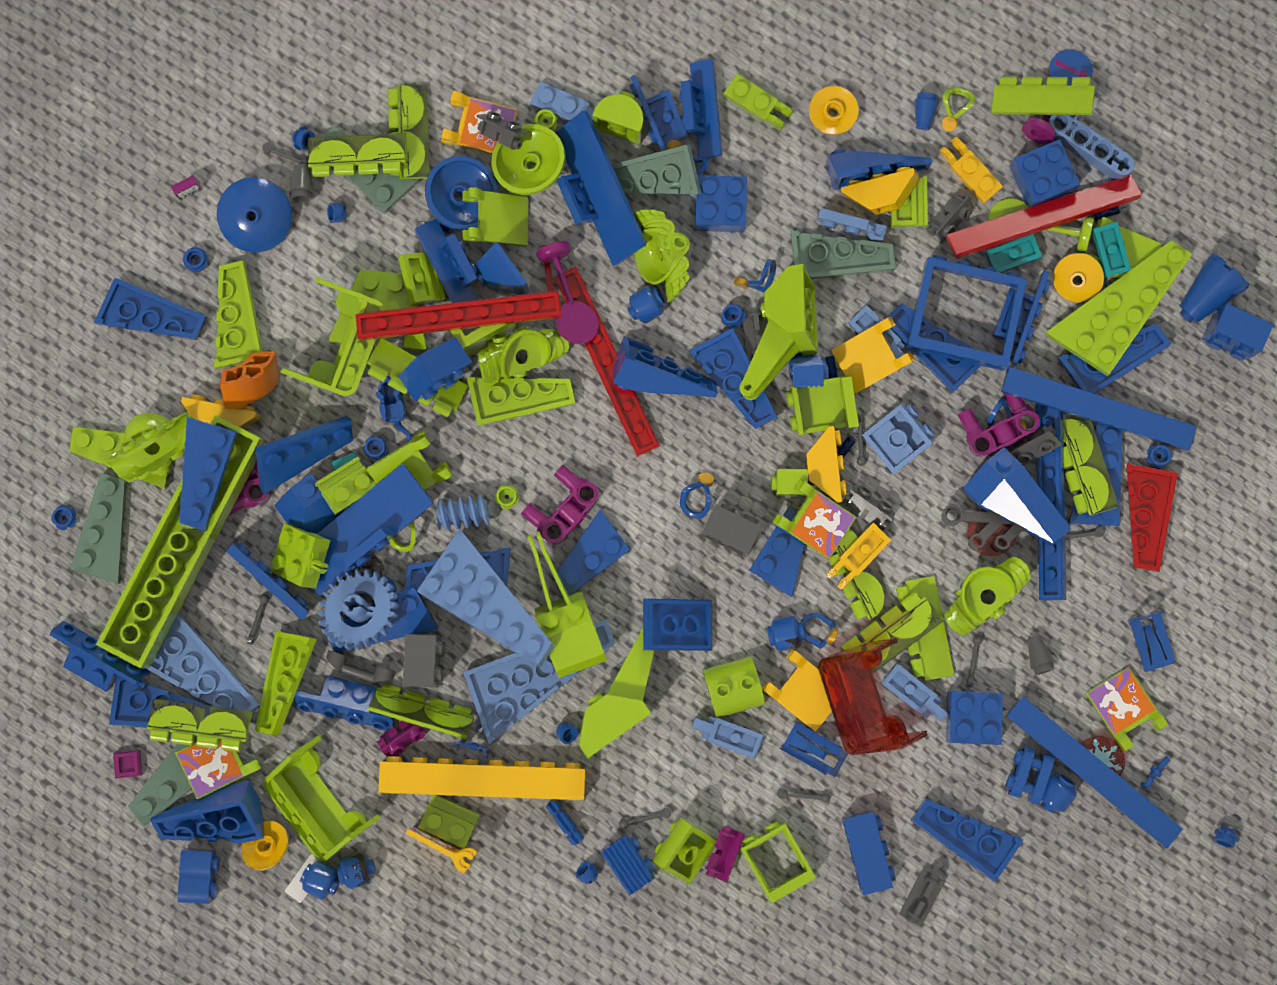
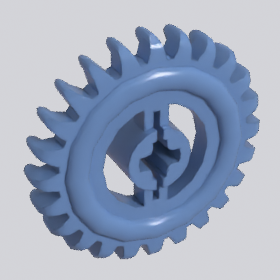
(345, 599)

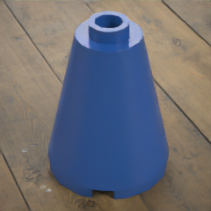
(1211, 289)

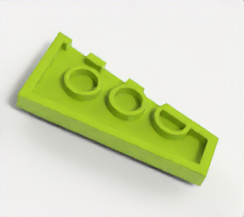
(236, 317)
(517, 397)
(284, 672)

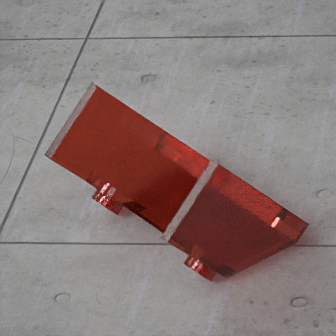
(857, 702)

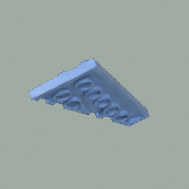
(475, 594)
(196, 668)
(514, 687)

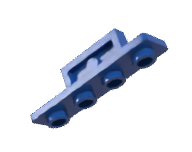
(701, 108)
(661, 114)
(449, 261)
(1029, 309)
(92, 661)
(345, 701)

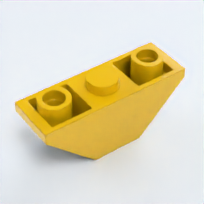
(883, 191)
(205, 411)
(825, 464)

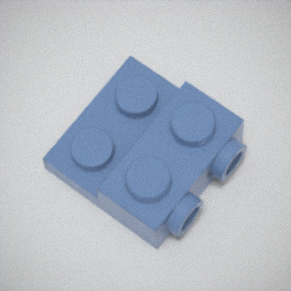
(899, 437)

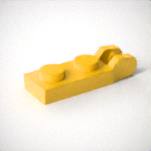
(971, 171)
(860, 554)

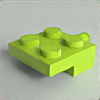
(300, 556)

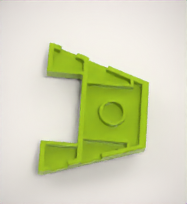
(391, 292)

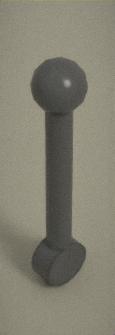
(267, 148)
(861, 460)
(1098, 532)
(264, 598)
(977, 640)
(782, 793)
(665, 813)

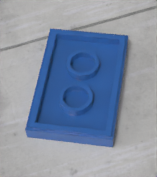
(677, 624)

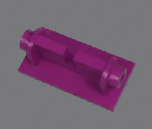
(394, 743)
(727, 846)

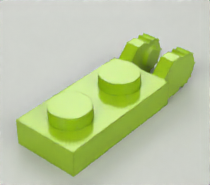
(756, 101)

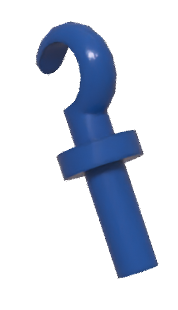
(1155, 772)

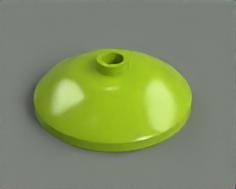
(538, 148)

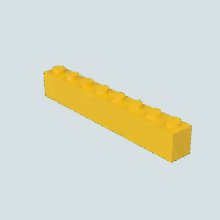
(481, 779)

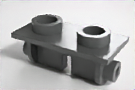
(510, 131)
(958, 209)
(753, 330)
(1042, 443)
(863, 499)
(921, 897)

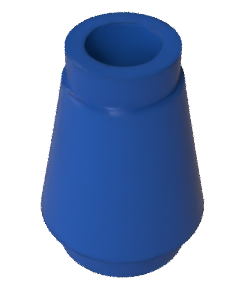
(925, 110)

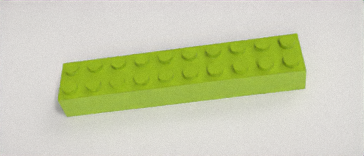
(173, 563)

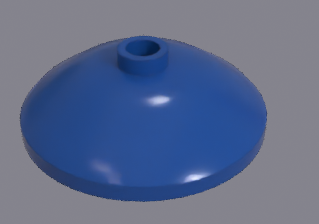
(452, 177)
(271, 210)

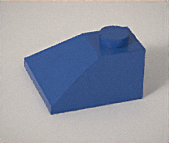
(499, 272)
(305, 506)

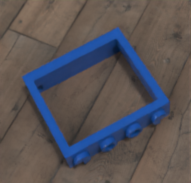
(957, 352)

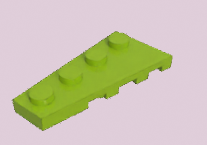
(101, 445)

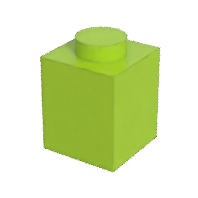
(786, 480)

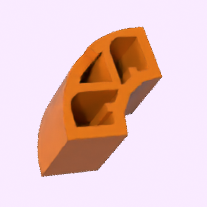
(249, 380)

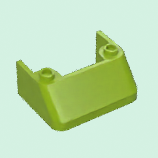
(353, 354)
(311, 805)

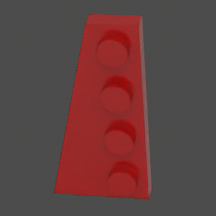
(1149, 509)

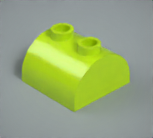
(619, 117)
(734, 687)
(684, 850)

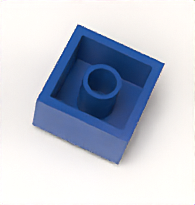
(1044, 174)
(721, 204)
(1237, 332)
(435, 370)
(974, 718)

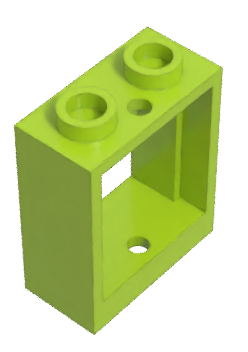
(788, 885)

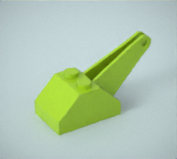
(790, 328)
(567, 624)
(622, 705)

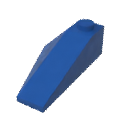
(862, 165)
(645, 372)
(1012, 493)
(223, 814)

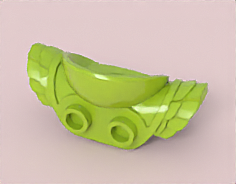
(664, 252)
(499, 356)
(141, 431)
(1004, 580)

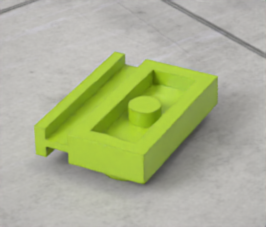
(915, 208)
(420, 279)
(345, 485)
(449, 821)

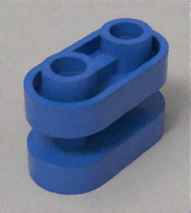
(1017, 783)

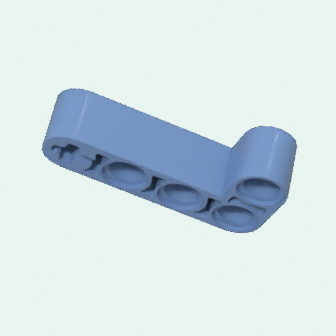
(1091, 142)

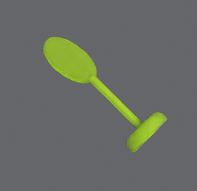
(1010, 206)

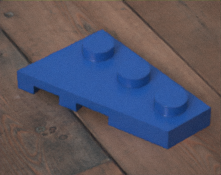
(592, 554)
(780, 558)

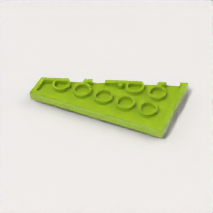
(1111, 320)

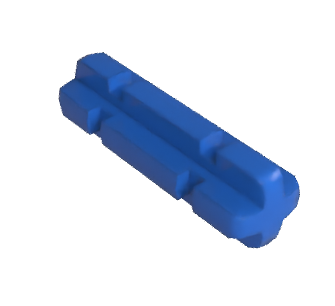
(564, 822)

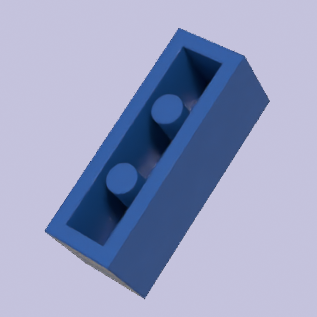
(868, 852)

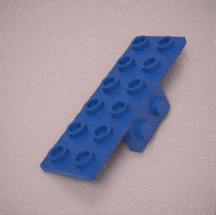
(595, 191)
(371, 524)

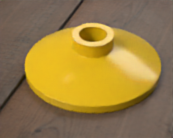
(838, 99)
(1078, 265)
(256, 853)

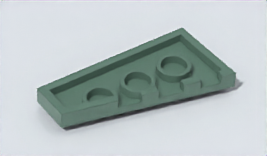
(660, 173)
(380, 188)
(840, 256)
(102, 533)
(162, 788)

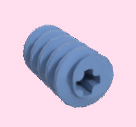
(462, 512)

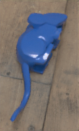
(392, 406)

